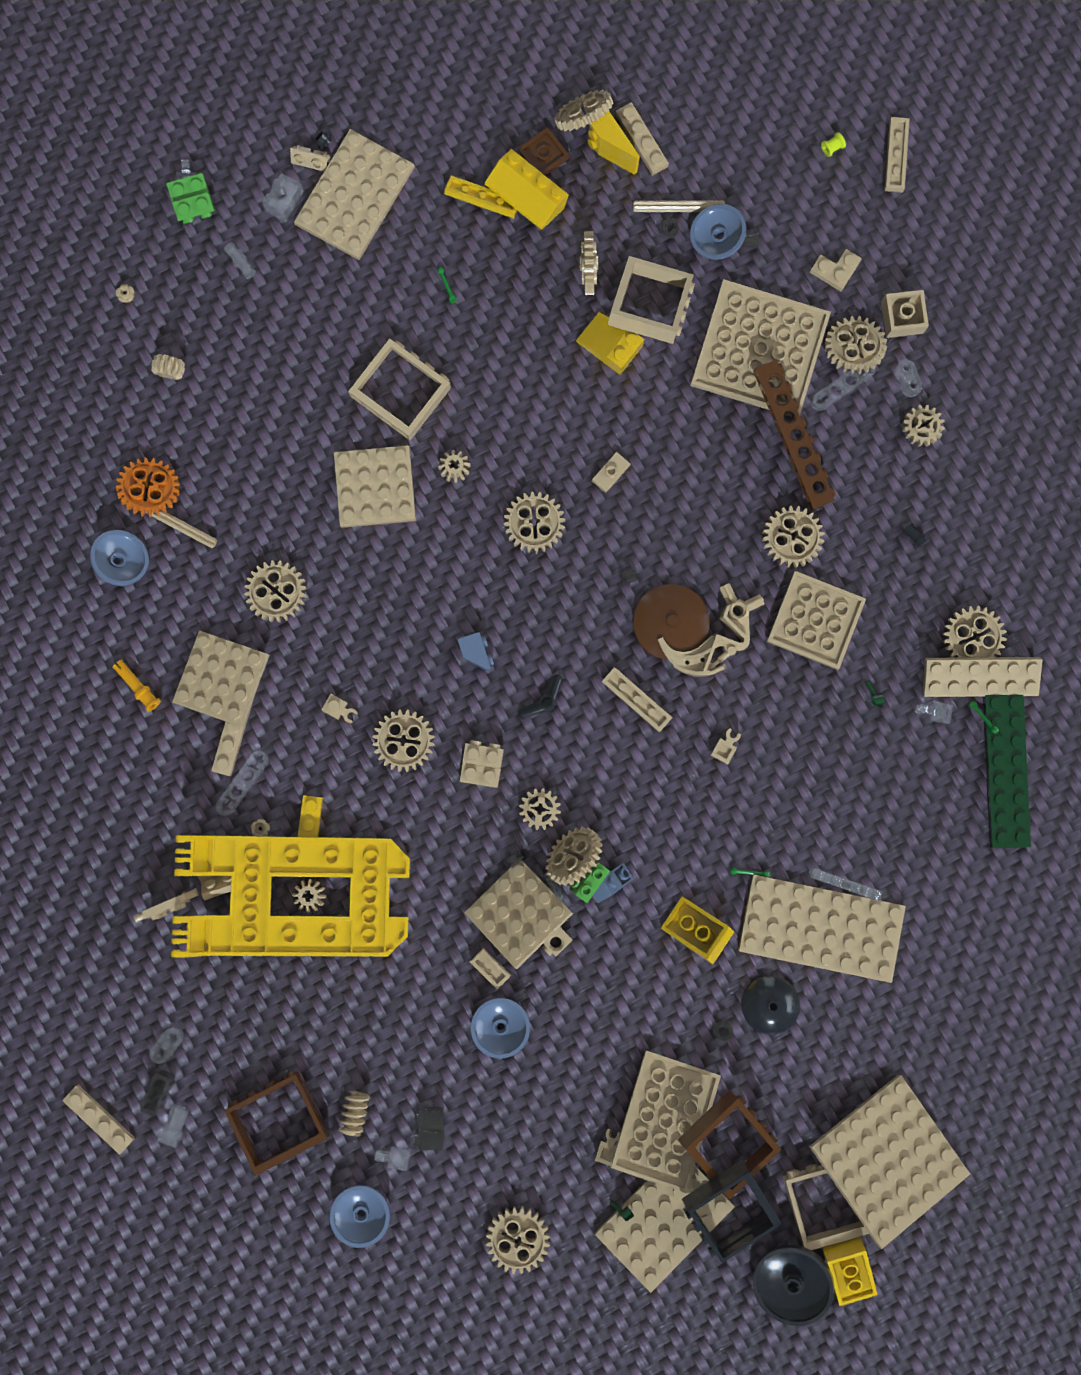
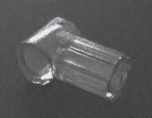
(172, 1131)

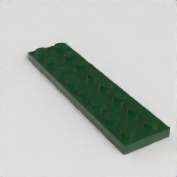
(1007, 772)

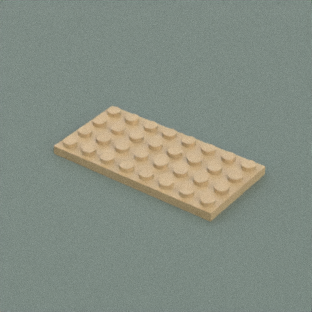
(821, 928)

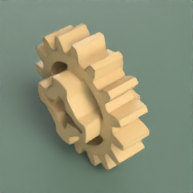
(919, 419)
(541, 800)

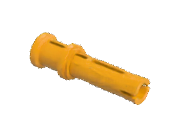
(141, 692)

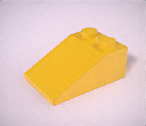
(612, 143)
(610, 344)
(697, 930)
(850, 1270)

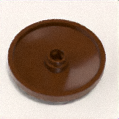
(672, 614)

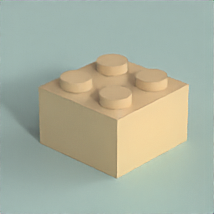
(904, 313)

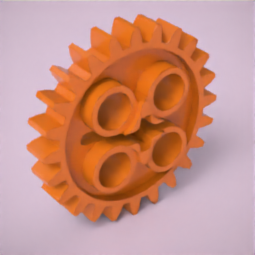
(130, 484)

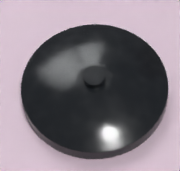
(793, 1285)

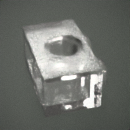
(282, 207)

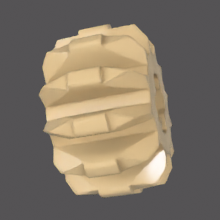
(168, 366)
(457, 460)
(313, 890)

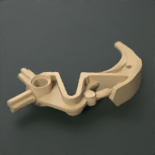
(737, 624)

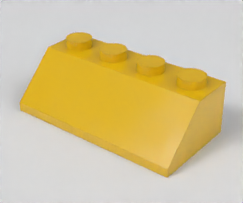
(526, 189)

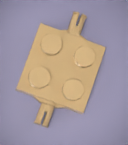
(160, 910)

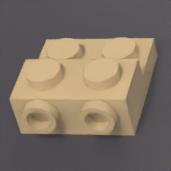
(481, 764)

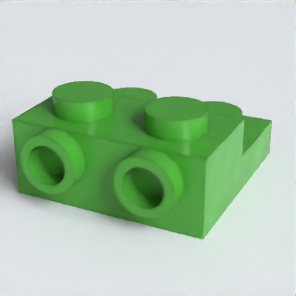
(191, 198)
(587, 886)

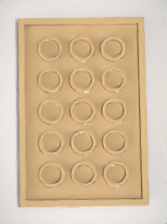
(354, 194)
(661, 1109)
(659, 1231)

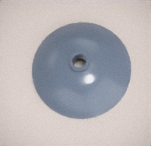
(716, 221)
(121, 547)
(499, 1042)
(356, 1229)

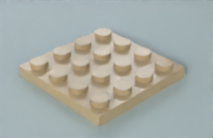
(374, 486)
(816, 620)
(221, 678)
(518, 913)

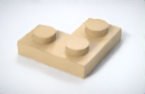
(836, 274)

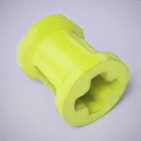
(833, 144)

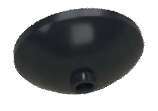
(760, 995)

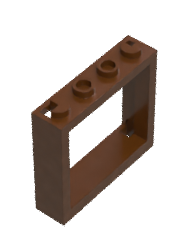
(713, 1118)
(244, 1140)

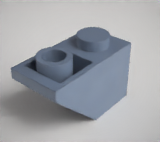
(474, 651)
(613, 882)

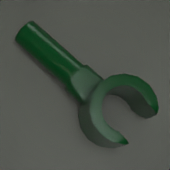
(875, 699)
(625, 1213)

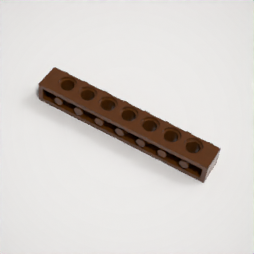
(784, 428)

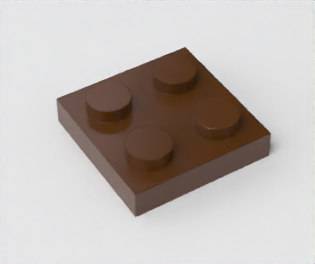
(544, 152)

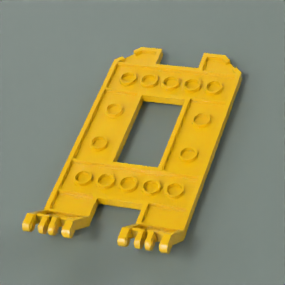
(251, 865)

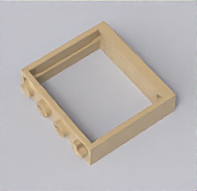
(642, 325)
(380, 412)
(824, 1238)

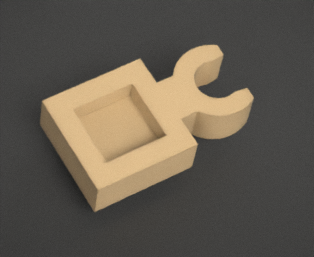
(336, 707)
(724, 748)
(607, 1149)

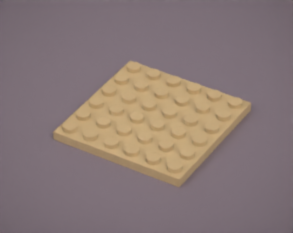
(754, 330)
(889, 1161)

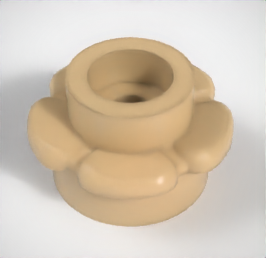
(128, 297)
(255, 828)

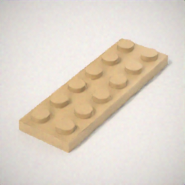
(982, 676)

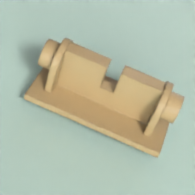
(303, 157)

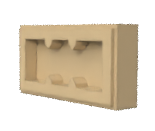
(611, 472)
(490, 968)

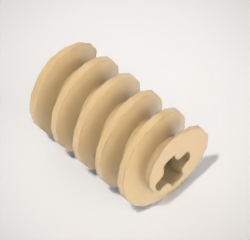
(355, 1112)

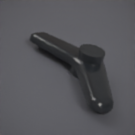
(546, 702)

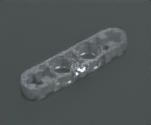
(843, 386)
(244, 784)
(845, 884)

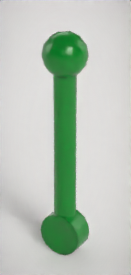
(452, 299)
(994, 729)
(734, 870)

